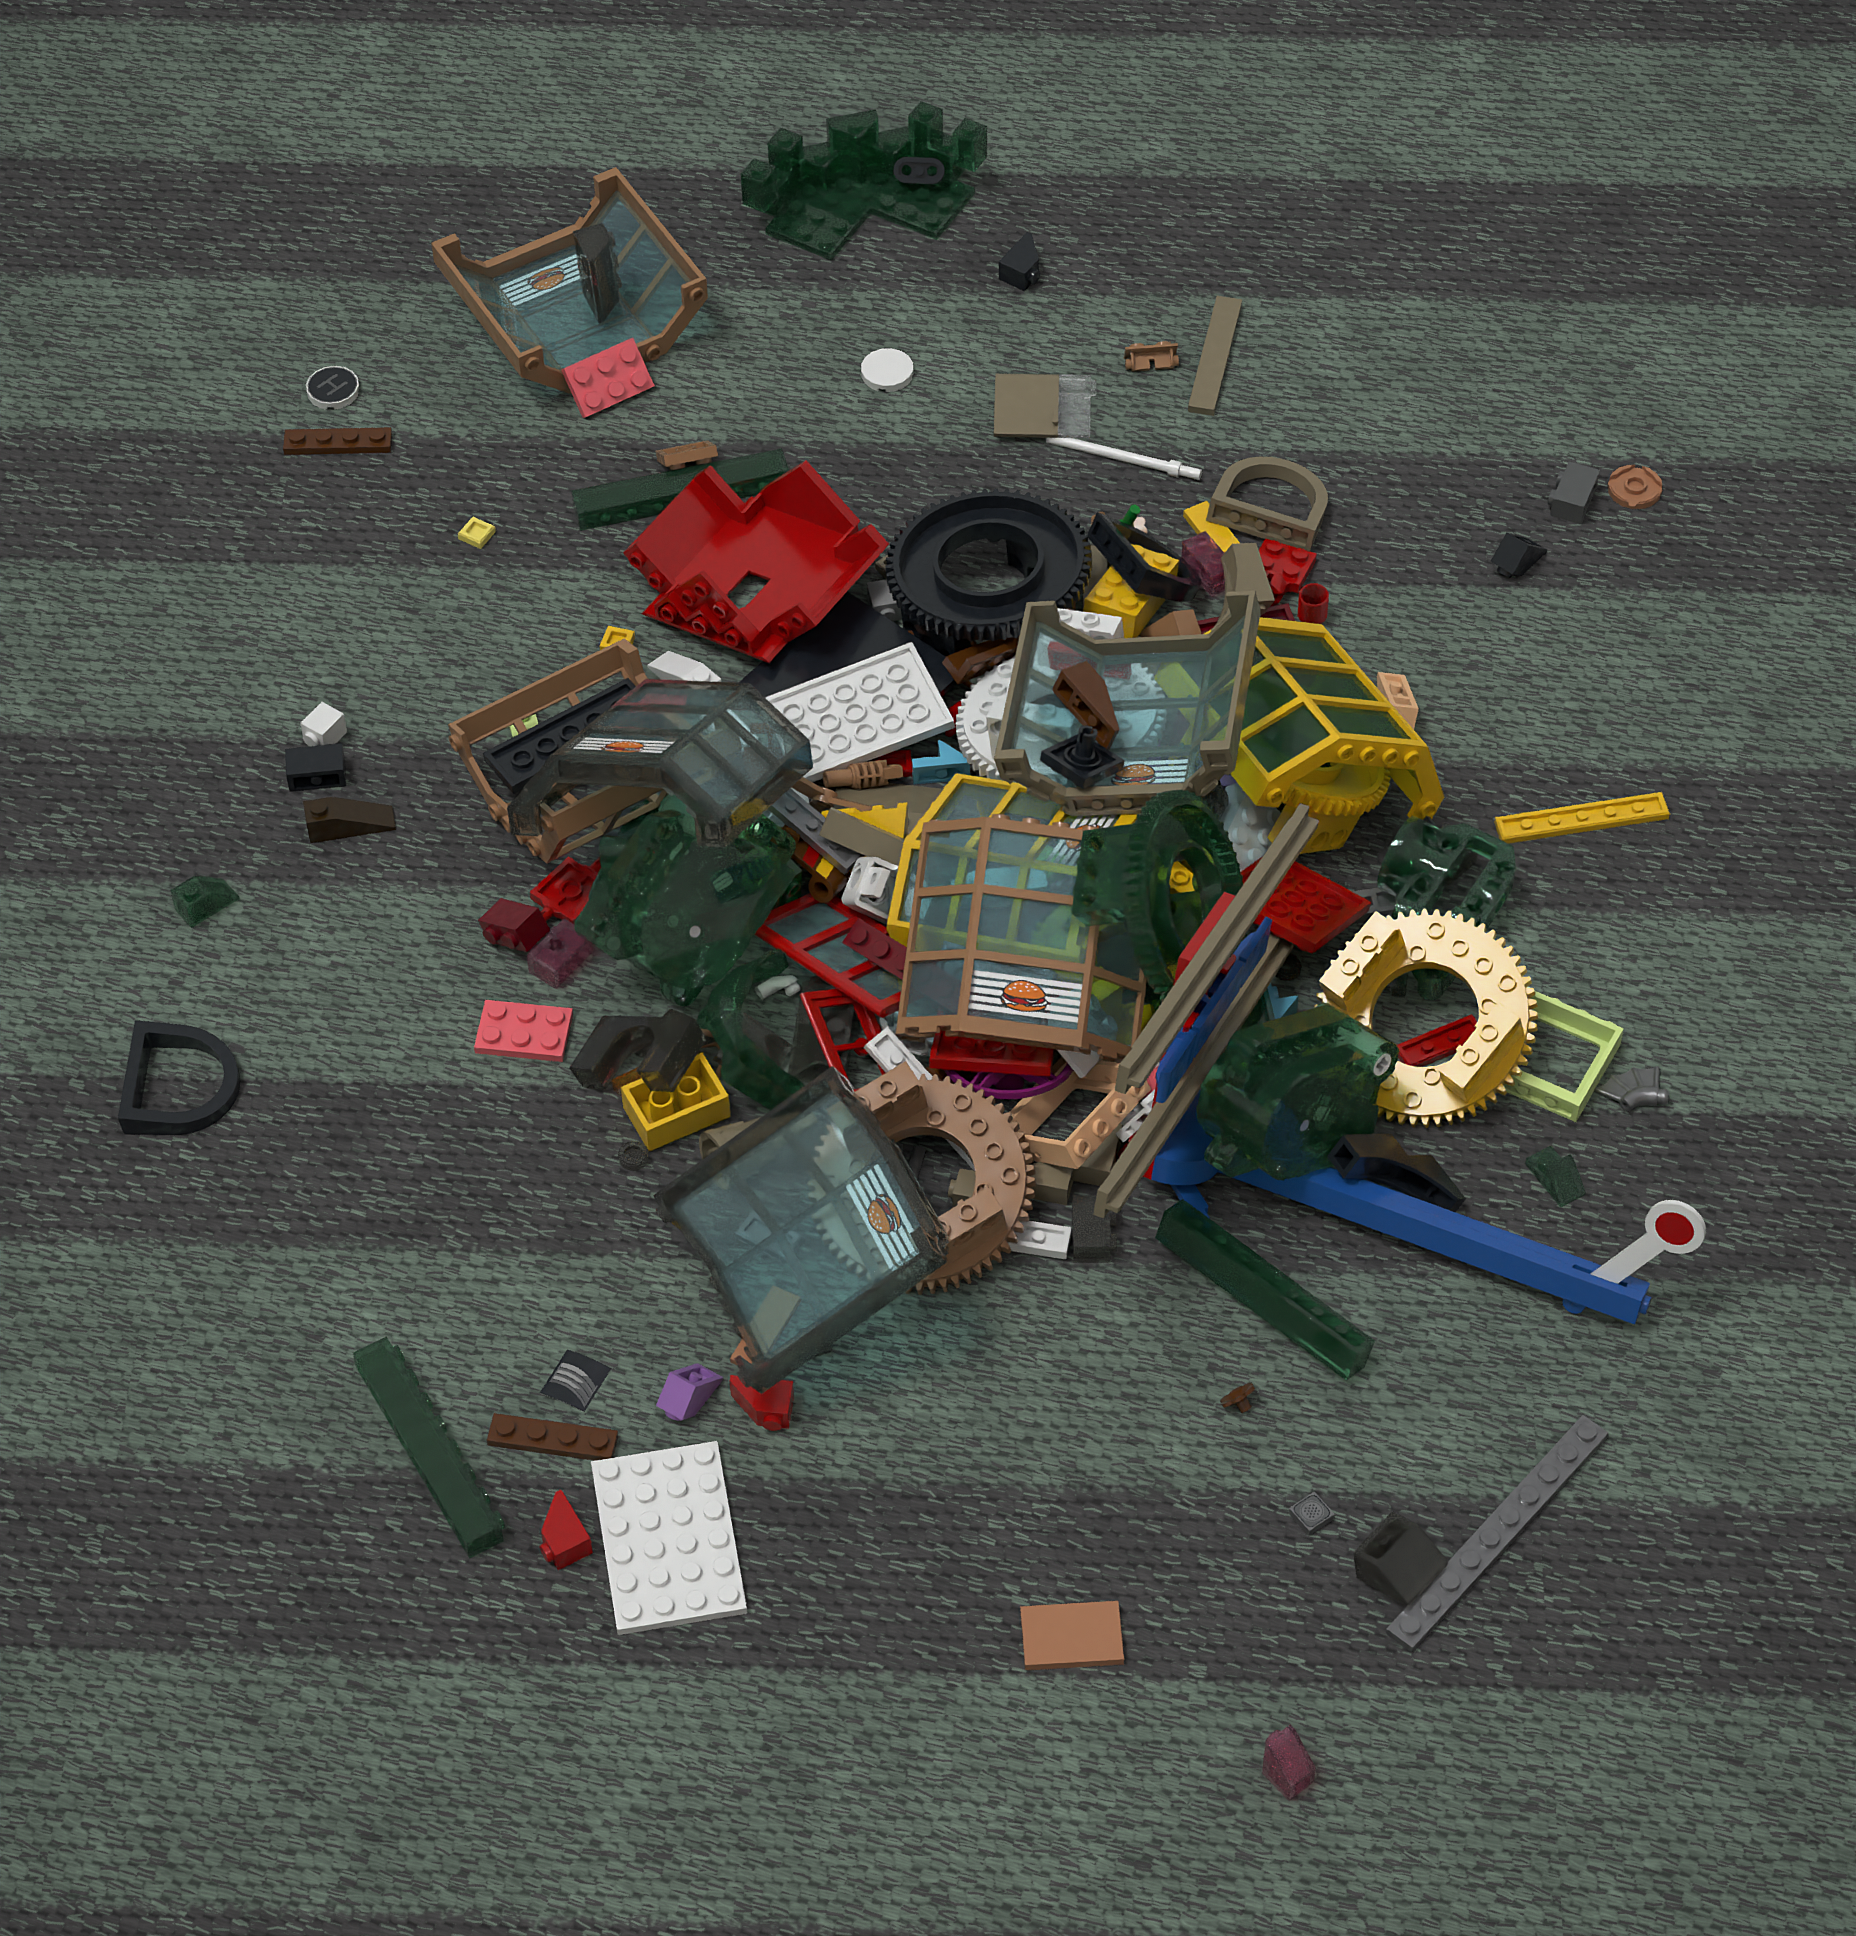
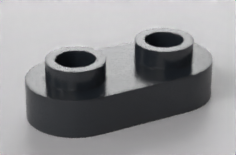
(919, 170)

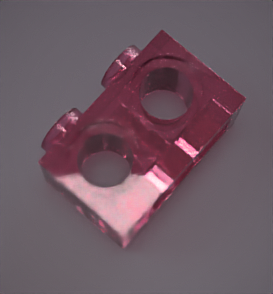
(1205, 558)

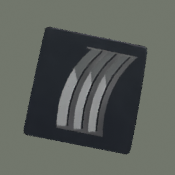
(576, 1380)

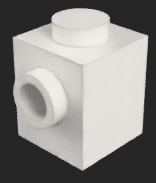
(323, 726)

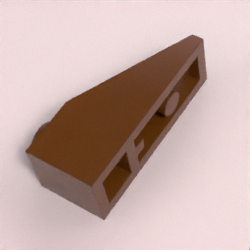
(1088, 700)

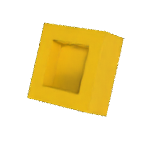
(616, 634)

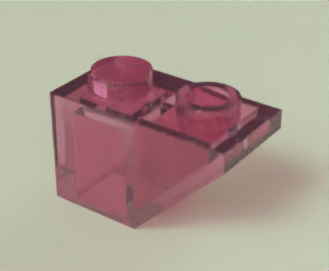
(1287, 1763)

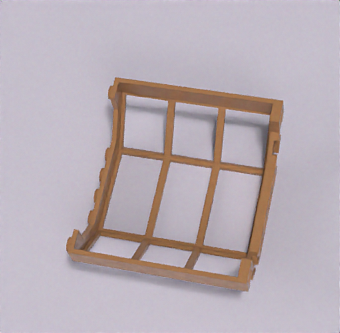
(512, 709)

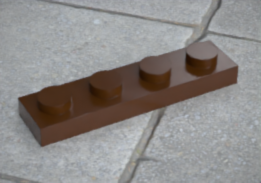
(337, 441)
(552, 1437)

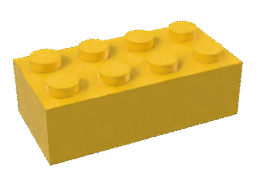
(1117, 598)

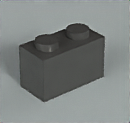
(1574, 492)

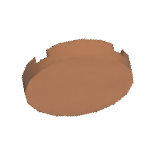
(1633, 494)

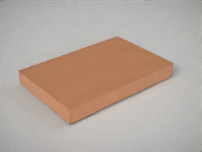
(1071, 1635)

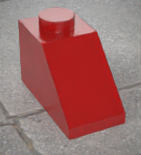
(767, 1409)
(563, 1534)

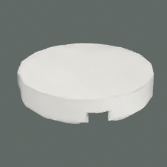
(887, 370)

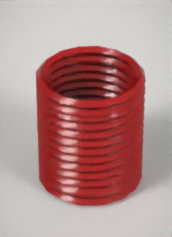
(1313, 603)

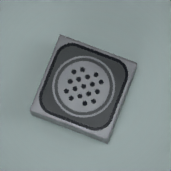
(1311, 1513)

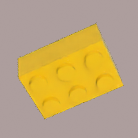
(672, 1115)

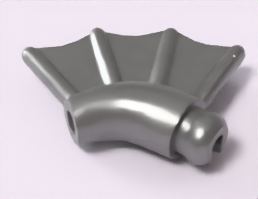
(1635, 1088)

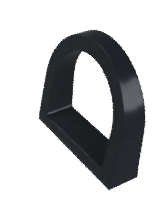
(1114, 542)
(154, 1122)

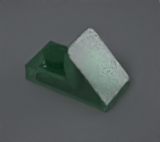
(1557, 1175)

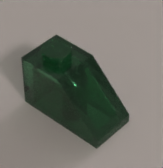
(201, 898)

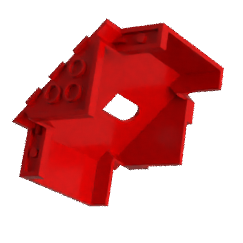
(788, 534)

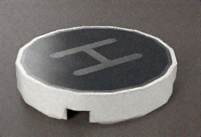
(332, 387)

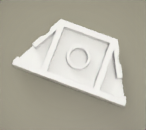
(1135, 1118)

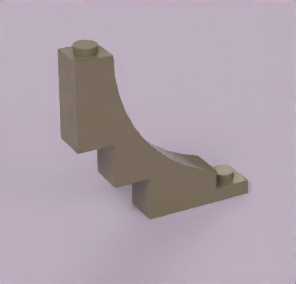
(1053, 1181)

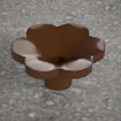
(1238, 1397)

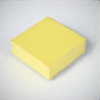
(476, 532)

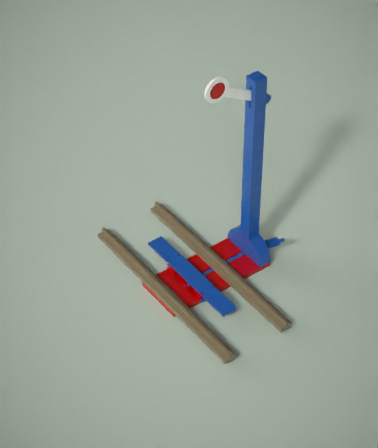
(1193, 1029)

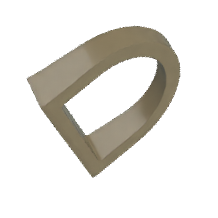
(1262, 521)

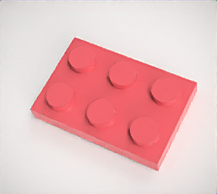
(607, 377)
(523, 1030)

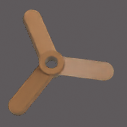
(825, 798)

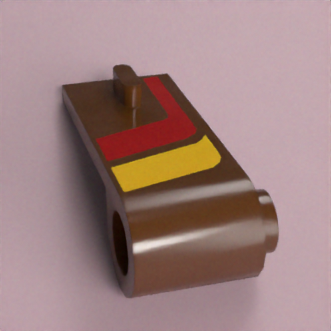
(826, 879)

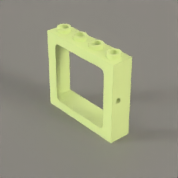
(1584, 1026)

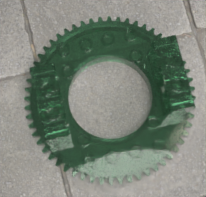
(1128, 873)

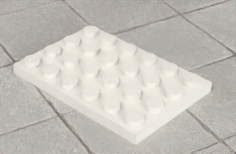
(865, 709)
(668, 1538)

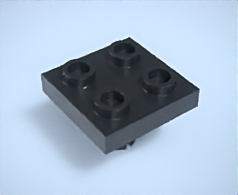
(1082, 759)

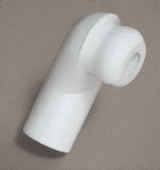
(777, 983)

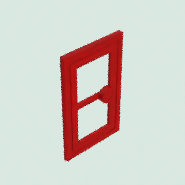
(833, 997)

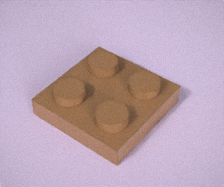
(696, 452)

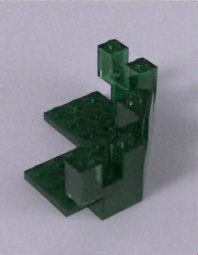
(833, 186)

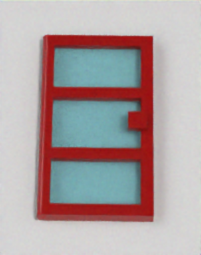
(814, 937)

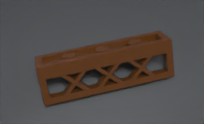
(980, 658)

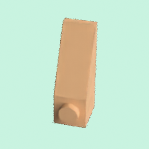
(1398, 693)

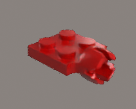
(1285, 567)

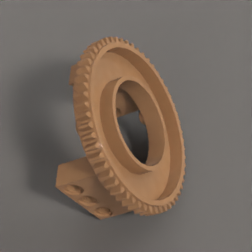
(1003, 1183)

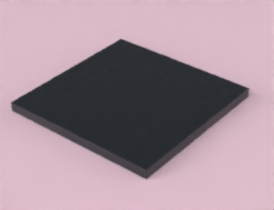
(842, 638)

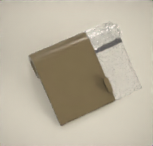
(1043, 405)

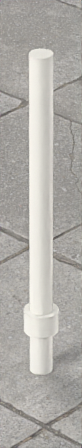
(1173, 468)

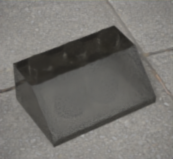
(597, 269)

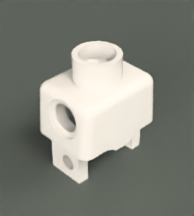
(871, 879)

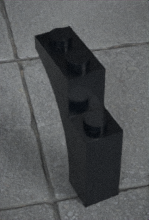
(1385, 1161)

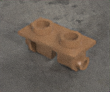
(1161, 353)

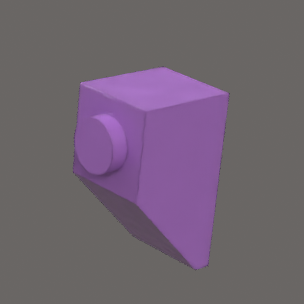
(687, 1391)

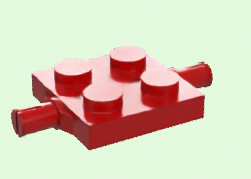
(566, 889)

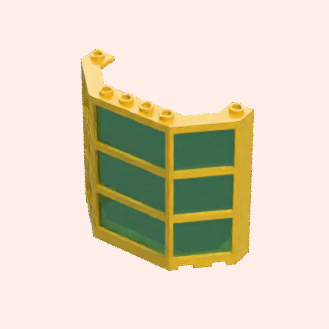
(1317, 708)

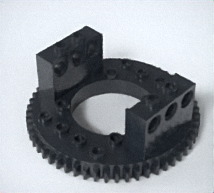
(1039, 543)

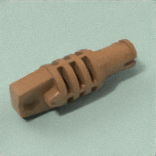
(863, 775)

